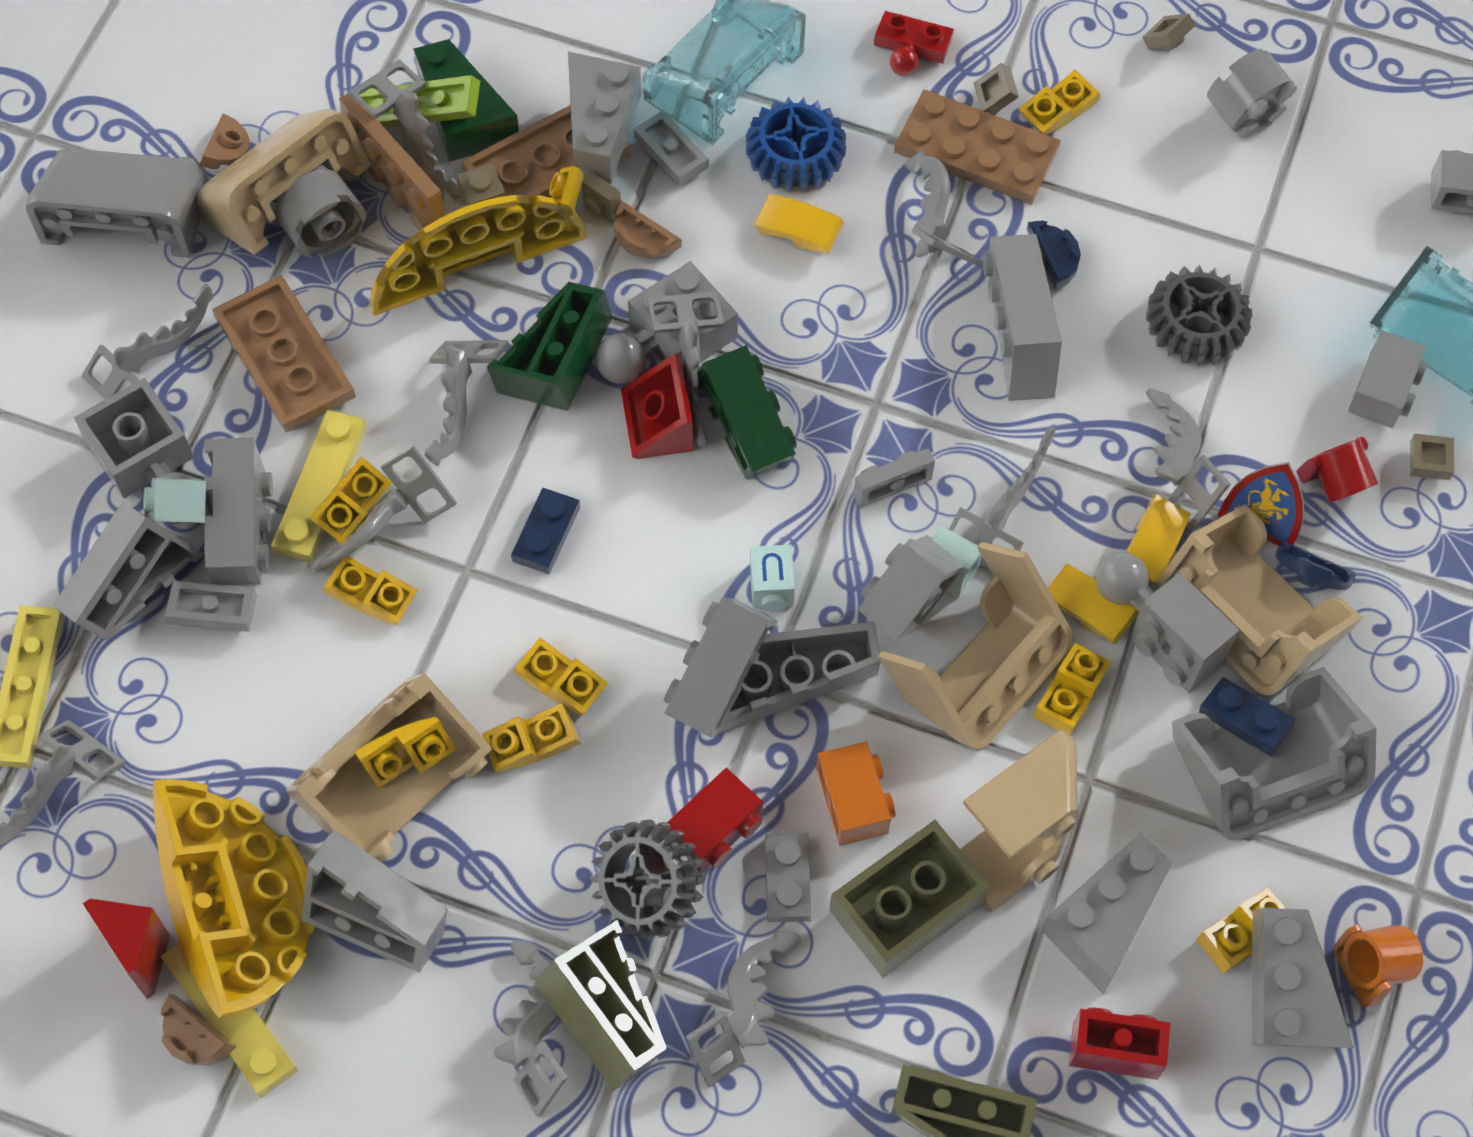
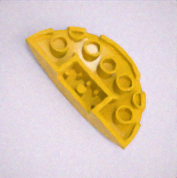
(469, 237)
(230, 894)

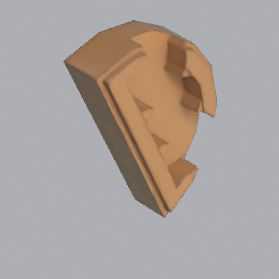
(226, 144)
(642, 235)
(191, 1036)

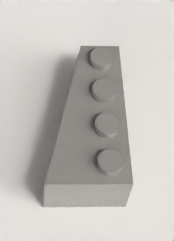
(1023, 316)
(804, 667)

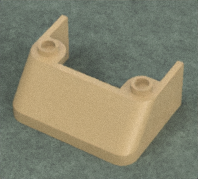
(1003, 661)
(1024, 818)

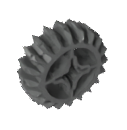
(1198, 328)
(641, 911)

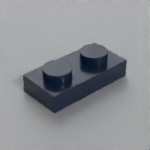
(545, 530)
(1247, 716)

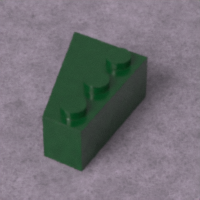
(493, 115)
(556, 350)

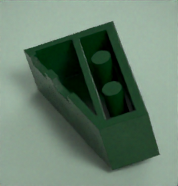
(747, 412)

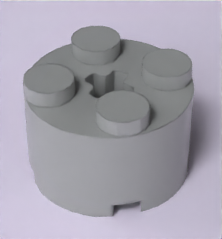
(1251, 92)
(319, 212)

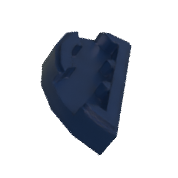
(1058, 251)
(1312, 569)

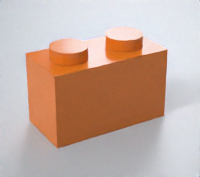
(855, 793)

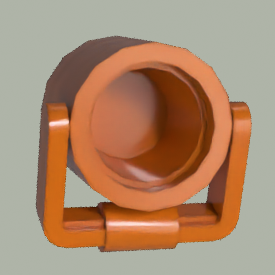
(1378, 960)

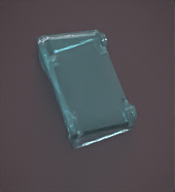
(720, 60)
(1434, 312)

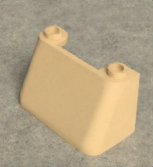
(240, 195)
(1276, 625)
(345, 799)

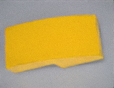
(1061, 104)
(566, 187)
(801, 222)
(351, 500)
(1158, 535)
(370, 592)
(1080, 598)
(560, 677)
(1072, 689)
(531, 740)
(414, 744)
(1231, 938)

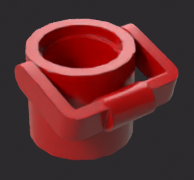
(1340, 470)

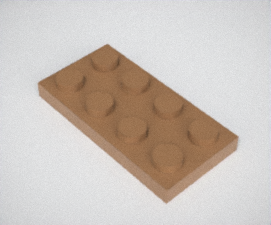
(979, 146)
(532, 156)
(394, 167)
(284, 353)

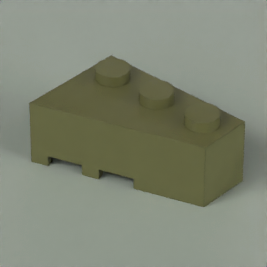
(603, 1007)
(959, 1108)

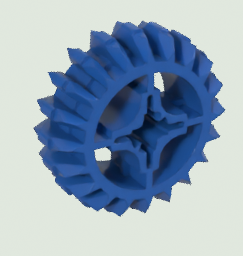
(777, 156)

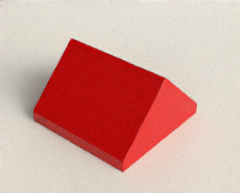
(658, 411)
(134, 937)

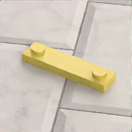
(323, 470)
(27, 683)
(257, 1050)

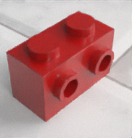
(718, 818)
(1119, 1043)

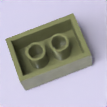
(909, 898)

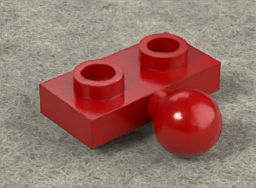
(912, 39)

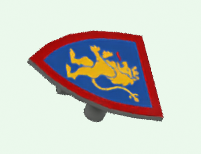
(1274, 497)

